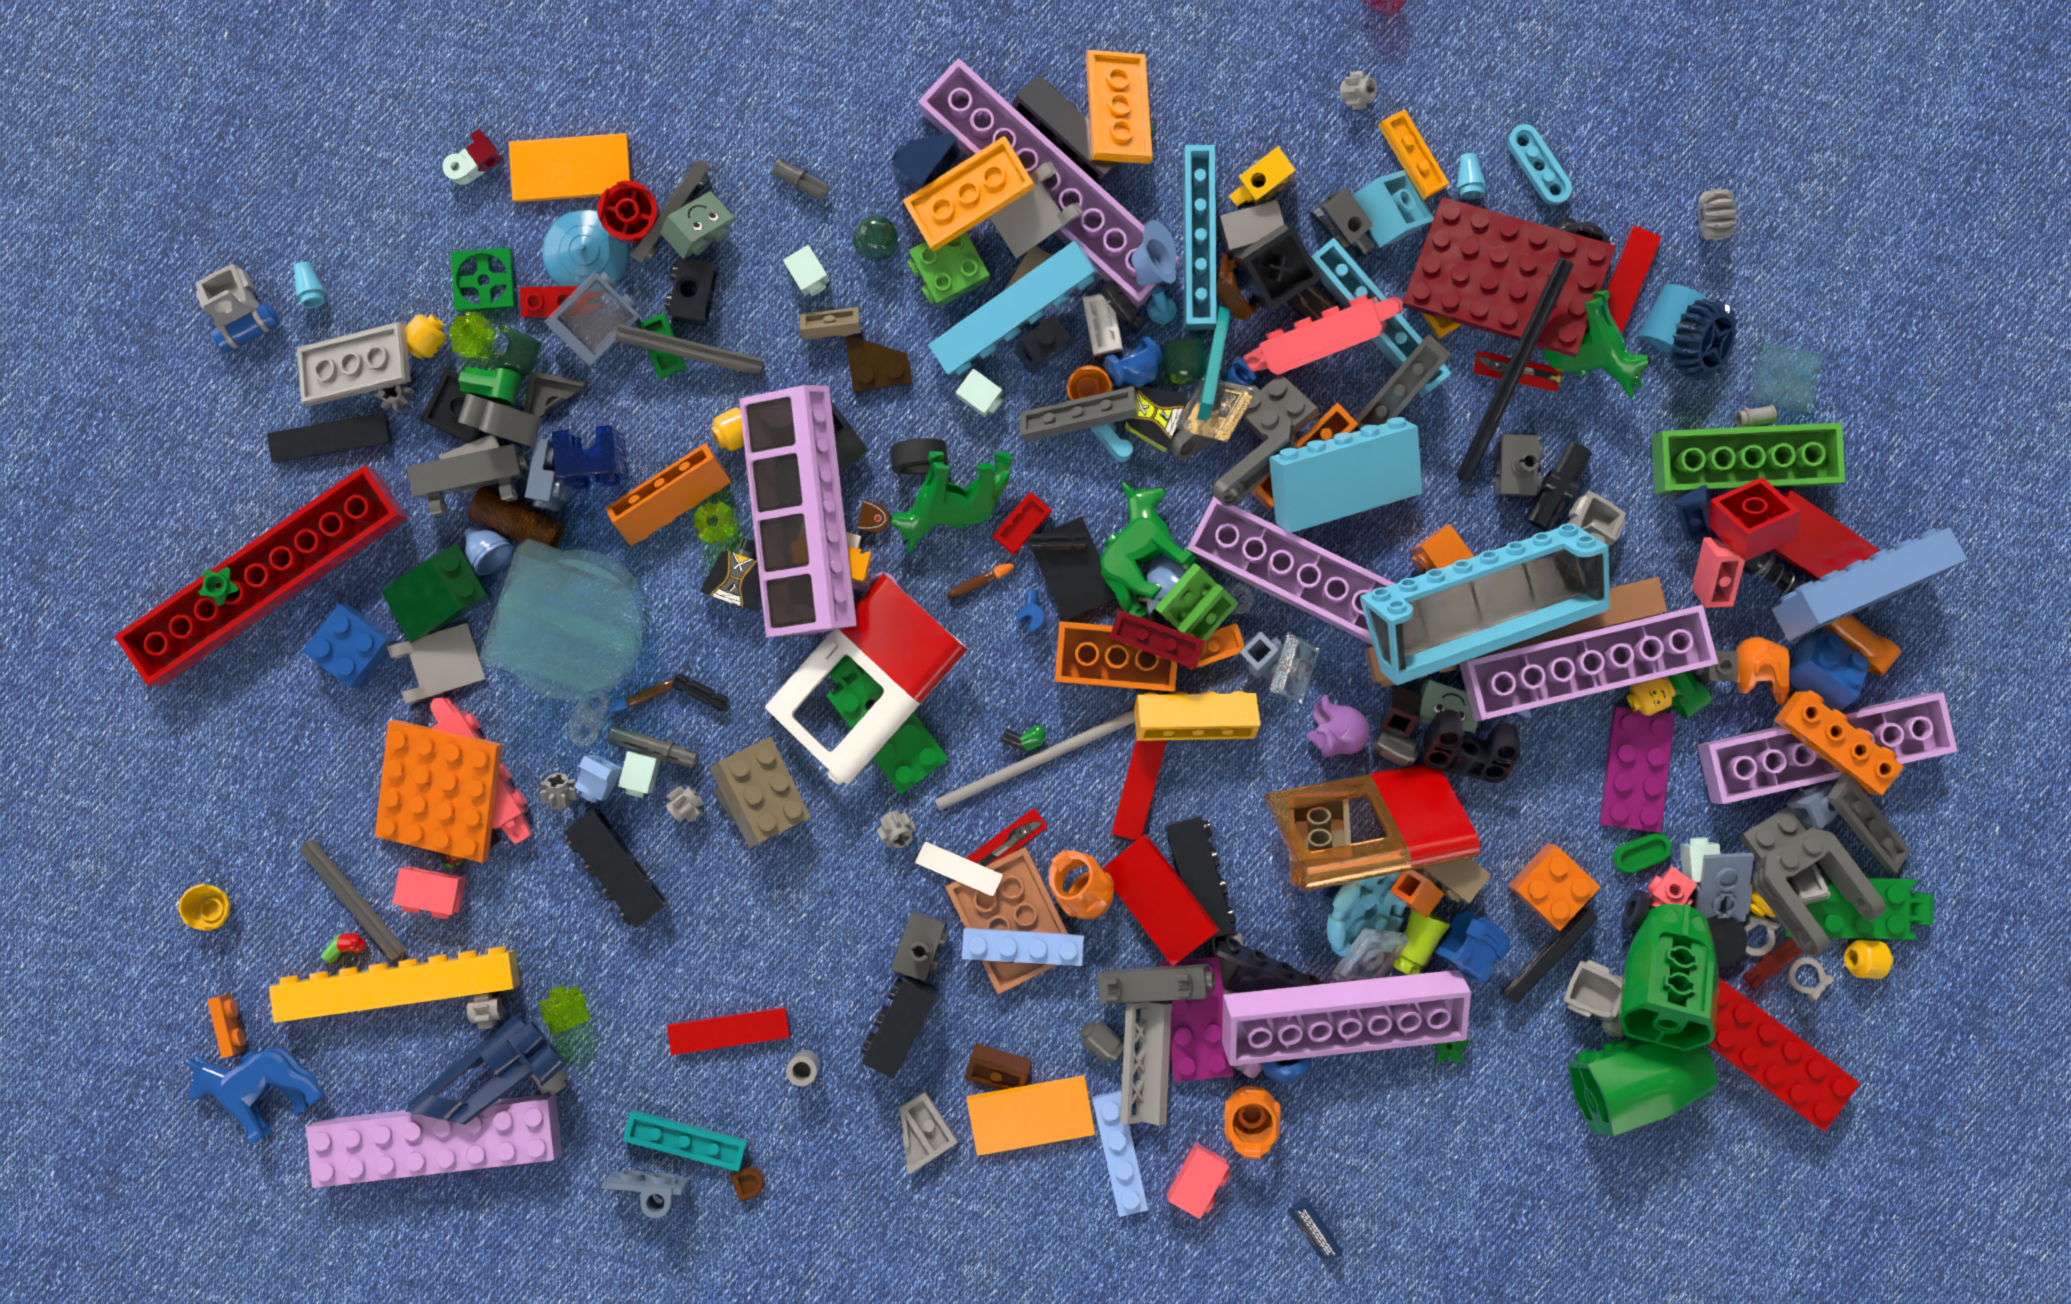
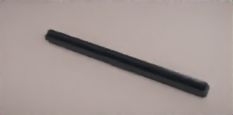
(1515, 369)

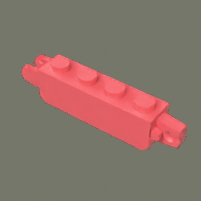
(1324, 336)
(509, 802)

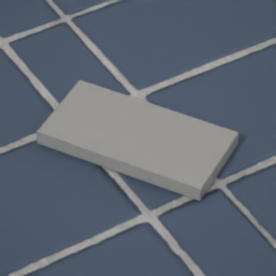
(353, 364)

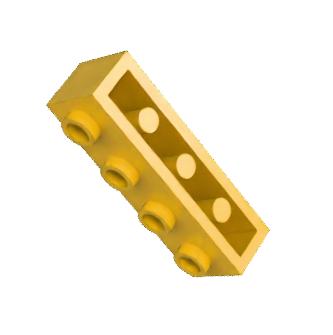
(1196, 716)

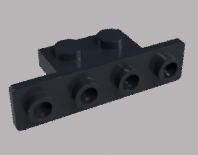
(1257, 970)

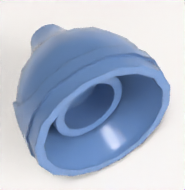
(486, 550)

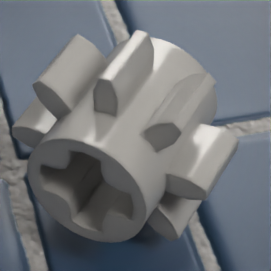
(1358, 90)
(401, 399)
(558, 791)
(684, 804)
(896, 829)
(485, 1010)

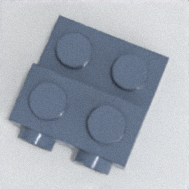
(543, 485)

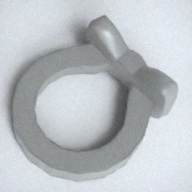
(1770, 926)
(1824, 980)

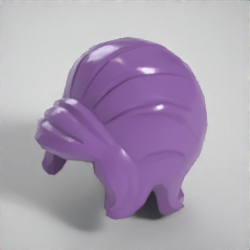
(1339, 729)

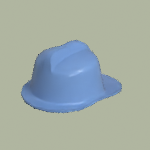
(1156, 256)

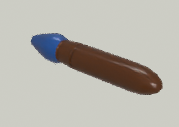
(642, 696)

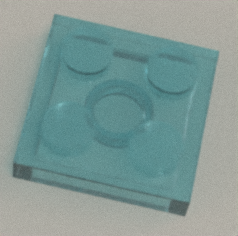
(1786, 378)

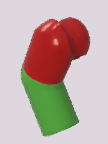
(343, 943)

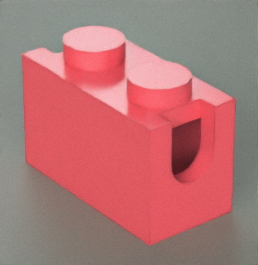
(1718, 570)
(429, 891)
(1198, 1181)

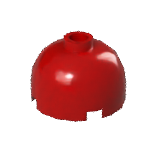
(628, 211)

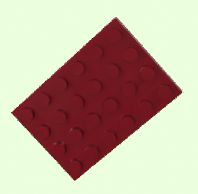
(1493, 269)

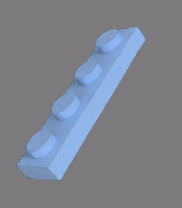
(1022, 946)
(1120, 1155)

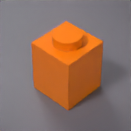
(1417, 892)

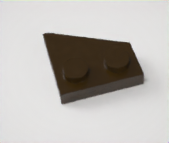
(876, 366)

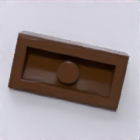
(997, 1068)

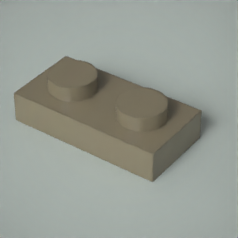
(830, 323)

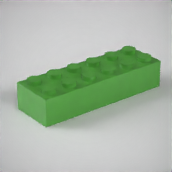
(1736, 456)

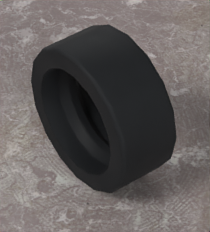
(911, 455)

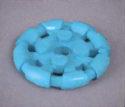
(1363, 909)

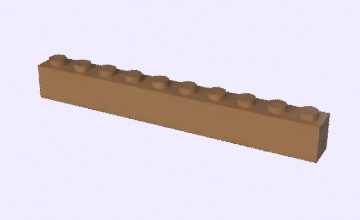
(1627, 603)

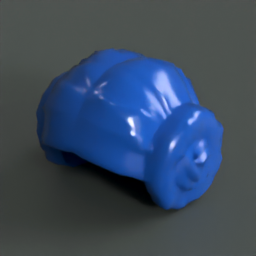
(1138, 367)

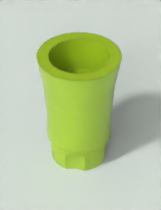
(1423, 939)

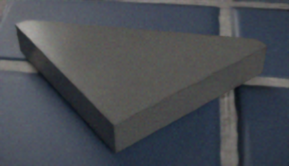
(549, 392)

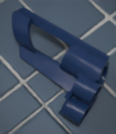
(511, 1053)

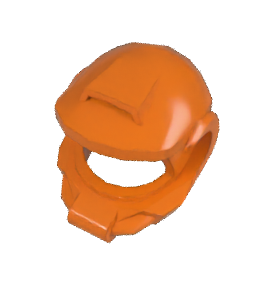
(1763, 661)
(1089, 894)
(1252, 1121)

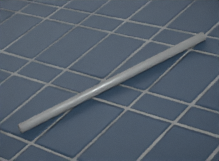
(1036, 760)

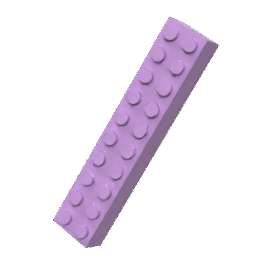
(979, 116)

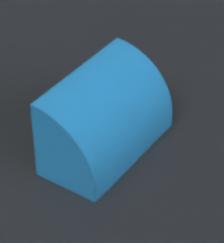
(1667, 313)

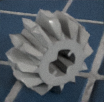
(1716, 214)

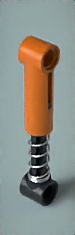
(1875, 648)

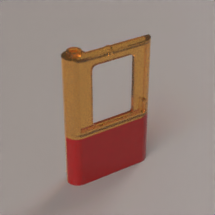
(1414, 808)

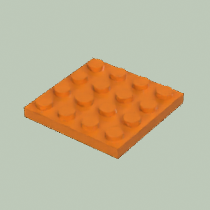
(438, 790)

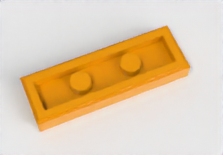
(1413, 154)

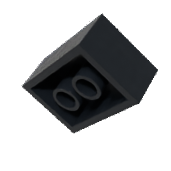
(898, 1025)

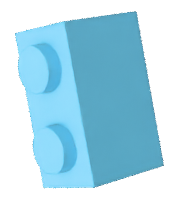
(1393, 208)

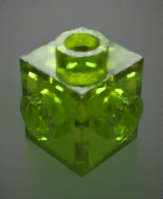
(472, 335)
(726, 522)
(563, 1009)

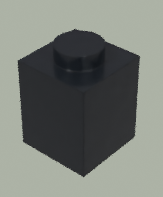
(1401, 711)

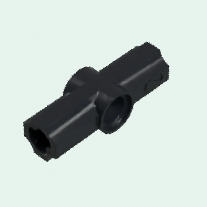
(1559, 486)

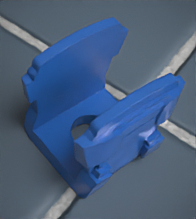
(1473, 945)

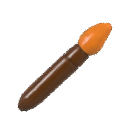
(979, 581)

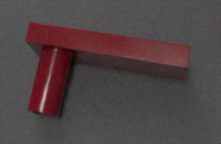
(1157, 639)

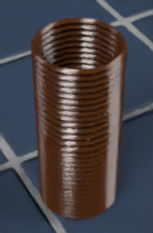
(512, 516)

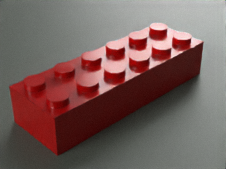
(1779, 1060)

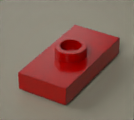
(1022, 523)

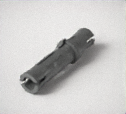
(666, 751)

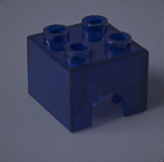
(601, 463)

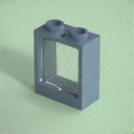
(593, 316)

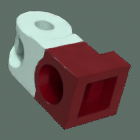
(473, 160)

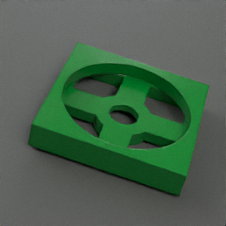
(482, 256)

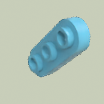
(1537, 151)

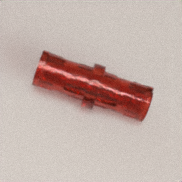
(1772, 963)

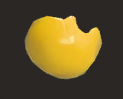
(204, 907)

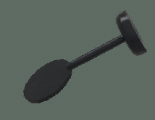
(1727, 933)

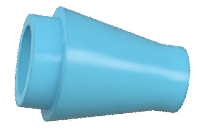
(1470, 178)
(307, 286)

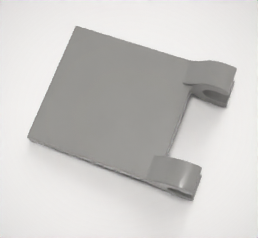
(1033, 215)
(441, 662)

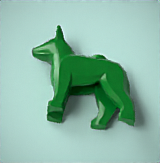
(1602, 349)
(949, 503)
(1136, 545)

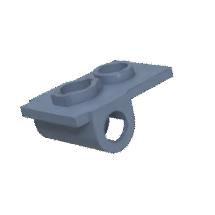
(1724, 886)
(650, 1186)

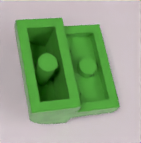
(1196, 604)

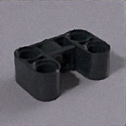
(1481, 759)

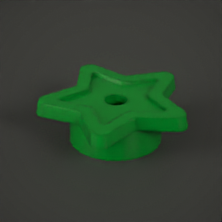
(209, 585)
(1454, 1053)

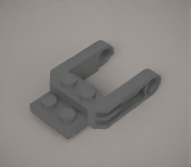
(1275, 418)
(1784, 850)

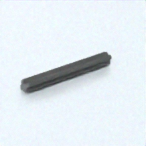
(689, 349)
(352, 899)

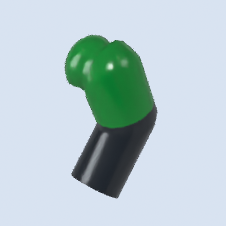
(1026, 741)

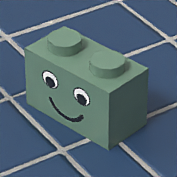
(697, 225)
(1442, 697)

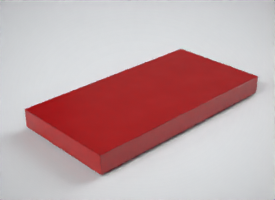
(1822, 542)
(1160, 900)

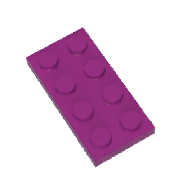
(1636, 770)
(1198, 1030)

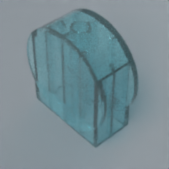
(567, 622)

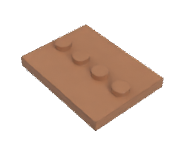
(1017, 905)

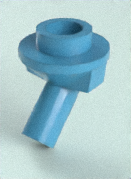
(1161, 307)

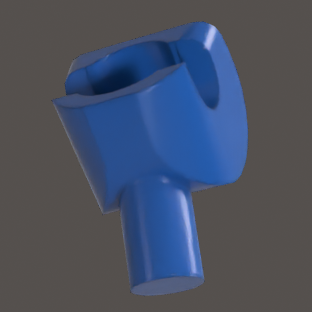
(1239, 374)
(1032, 611)

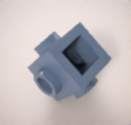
(1262, 656)
(1812, 806)

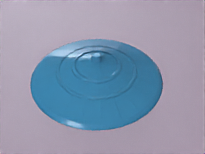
(579, 246)

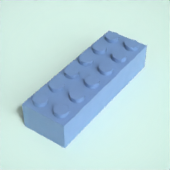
(1867, 582)

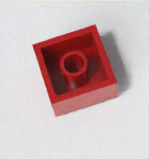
(1754, 519)

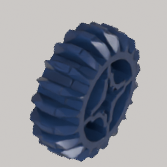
(1704, 339)

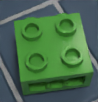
(949, 270)

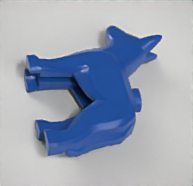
(246, 1084)

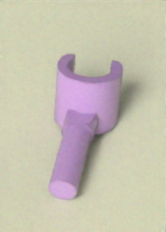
(1249, 1070)

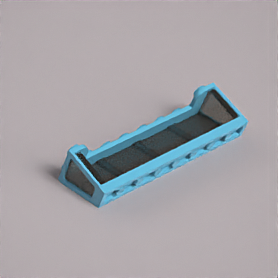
(1487, 602)

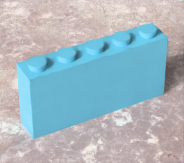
(1345, 474)

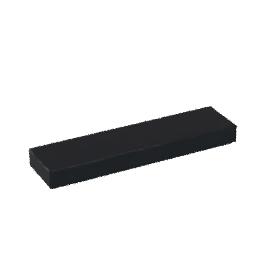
(329, 438)

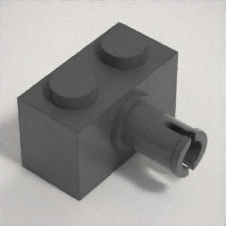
(1517, 466)
(919, 946)

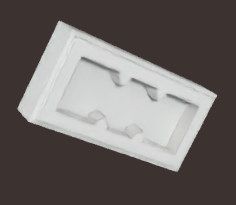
(1102, 326)

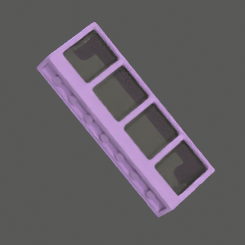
(797, 511)

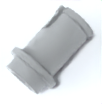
(1755, 417)

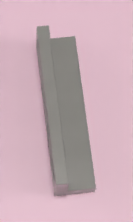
(1150, 1062)

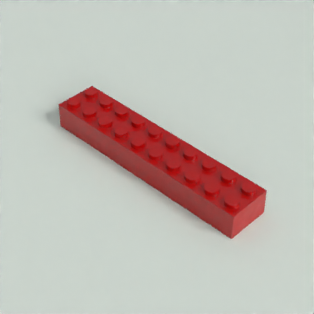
(267, 576)

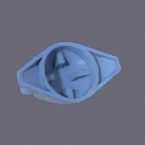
(1166, 574)

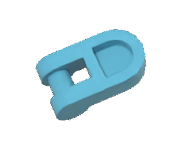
(1119, 449)

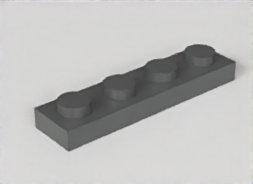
(694, 178)
(1405, 383)
(1079, 414)
(1868, 823)

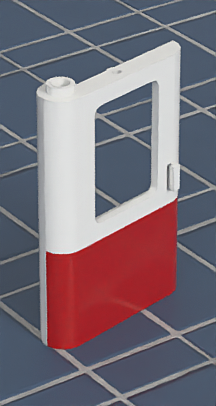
(898, 649)

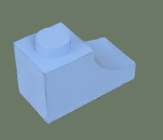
(597, 777)

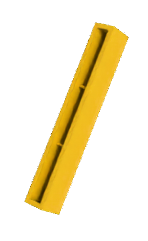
(394, 985)

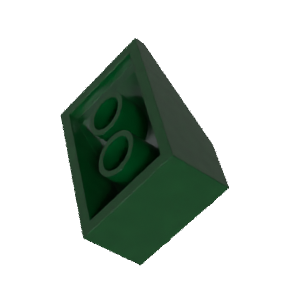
(435, 593)

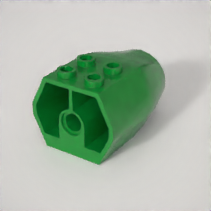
(1671, 980)
(1638, 1083)

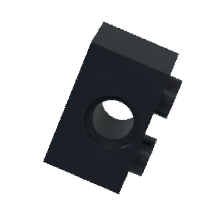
(697, 308)

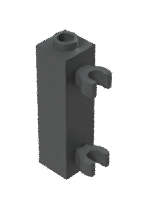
(468, 472)
(1155, 983)

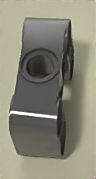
(500, 420)

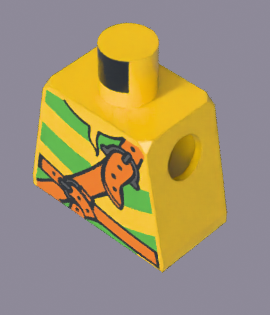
(1272, 170)

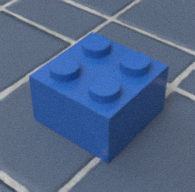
(349, 646)
(1829, 669)

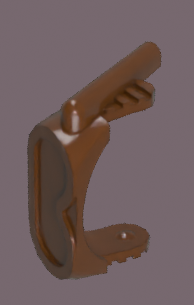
(1229, 292)

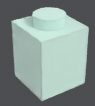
(807, 271)
(980, 393)
(639, 773)
(1693, 854)

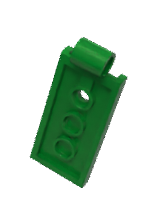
(911, 749)
(1902, 909)

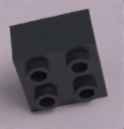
(1277, 267)

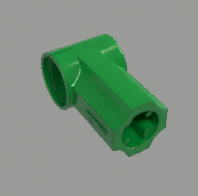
(497, 385)
(1689, 694)

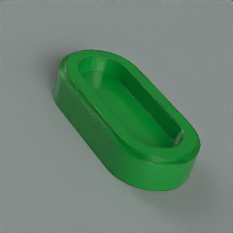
(1641, 853)

